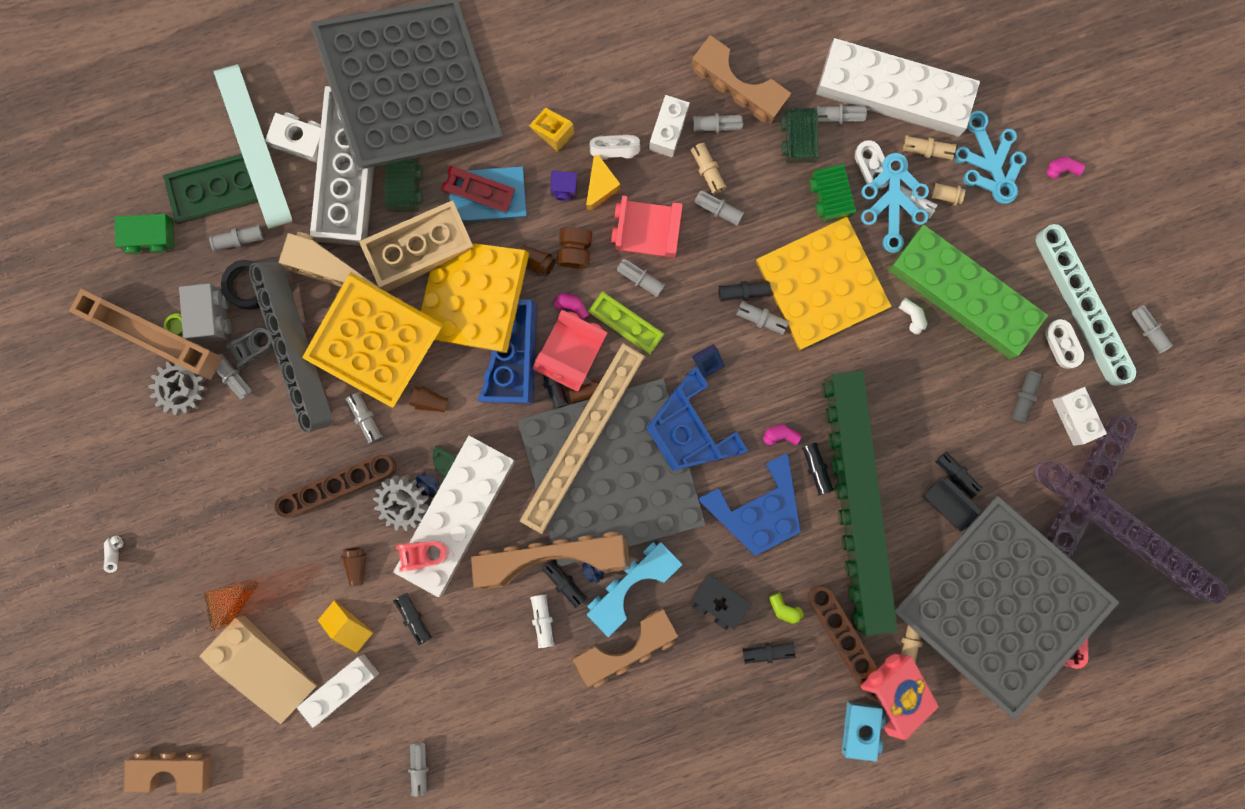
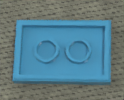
(509, 176)

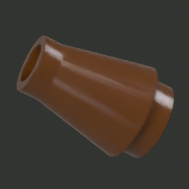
(539, 261)
(427, 400)
(354, 565)

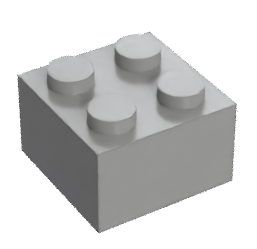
(204, 314)

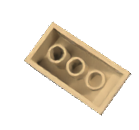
(416, 246)
(307, 258)
(258, 669)

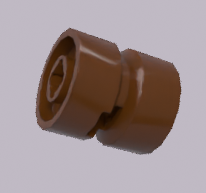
(574, 248)

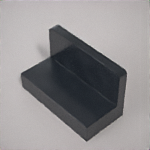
(952, 503)

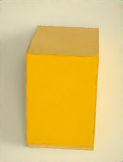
(553, 128)
(602, 184)
(344, 627)

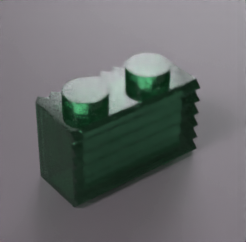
(800, 135)
(402, 186)

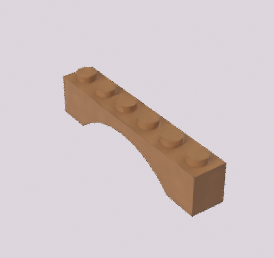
(145, 334)
(498, 569)

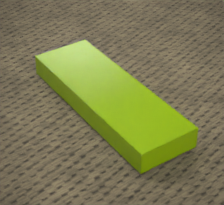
(626, 323)

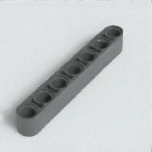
(290, 345)

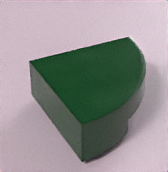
(443, 460)

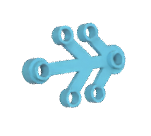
(992, 161)
(894, 198)

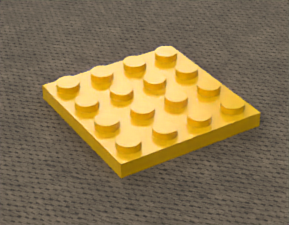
(823, 283)
(476, 296)
(372, 340)

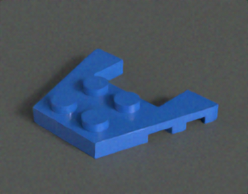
(681, 432)
(765, 519)

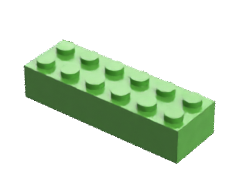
(968, 292)

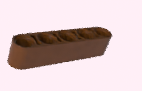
(323, 486)
(838, 632)

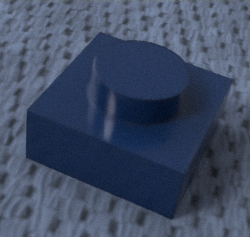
(708, 360)

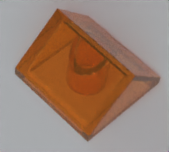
(226, 603)

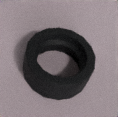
(227, 285)

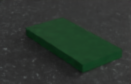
(209, 189)

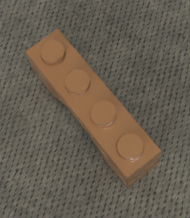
(763, 99)
(597, 664)

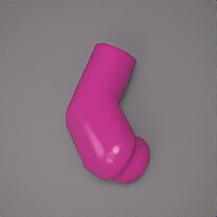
(1064, 164)
(572, 302)
(781, 432)

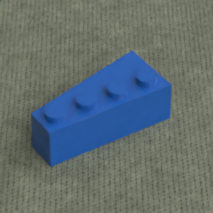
(511, 374)

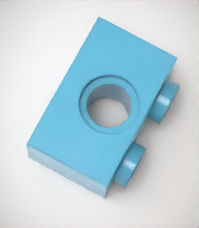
(857, 716)

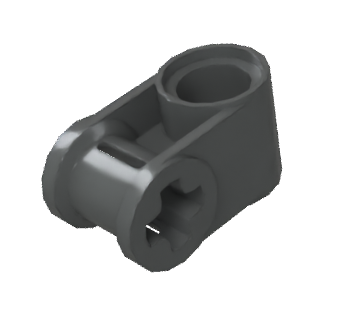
(248, 348)

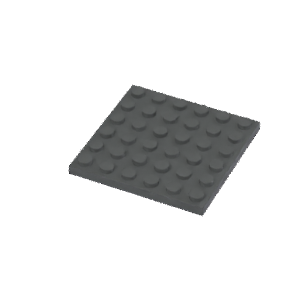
(406, 82)
(624, 477)
(1005, 607)

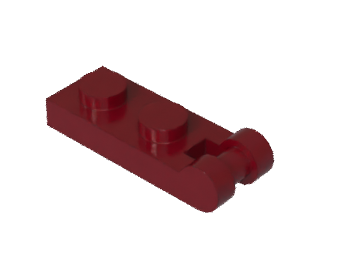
(479, 190)

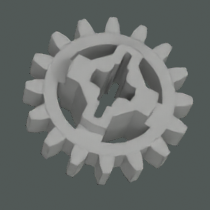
(172, 395)
(400, 505)

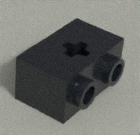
(735, 607)

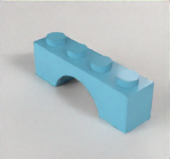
(609, 611)

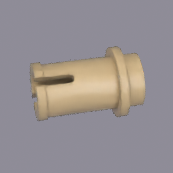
(948, 193)

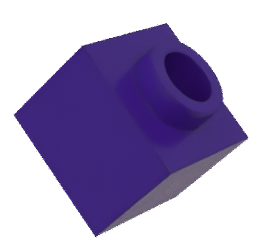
(563, 185)

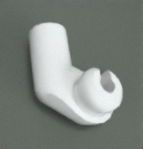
(917, 315)
(111, 553)

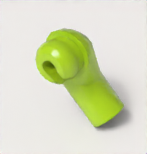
(784, 612)

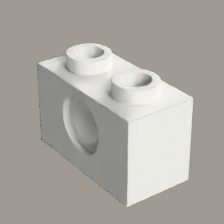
(669, 126)
(282, 131)
(1079, 416)

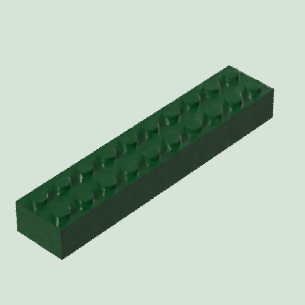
(859, 503)

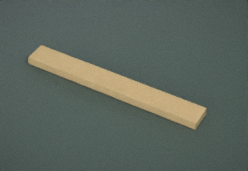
(582, 438)

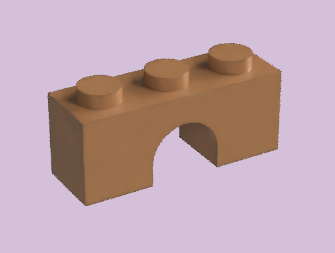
(189, 771)

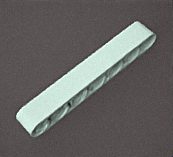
(253, 146)
(1096, 312)

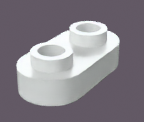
(615, 146)
(870, 166)
(1066, 343)

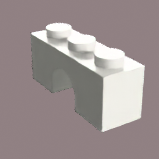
(338, 690)

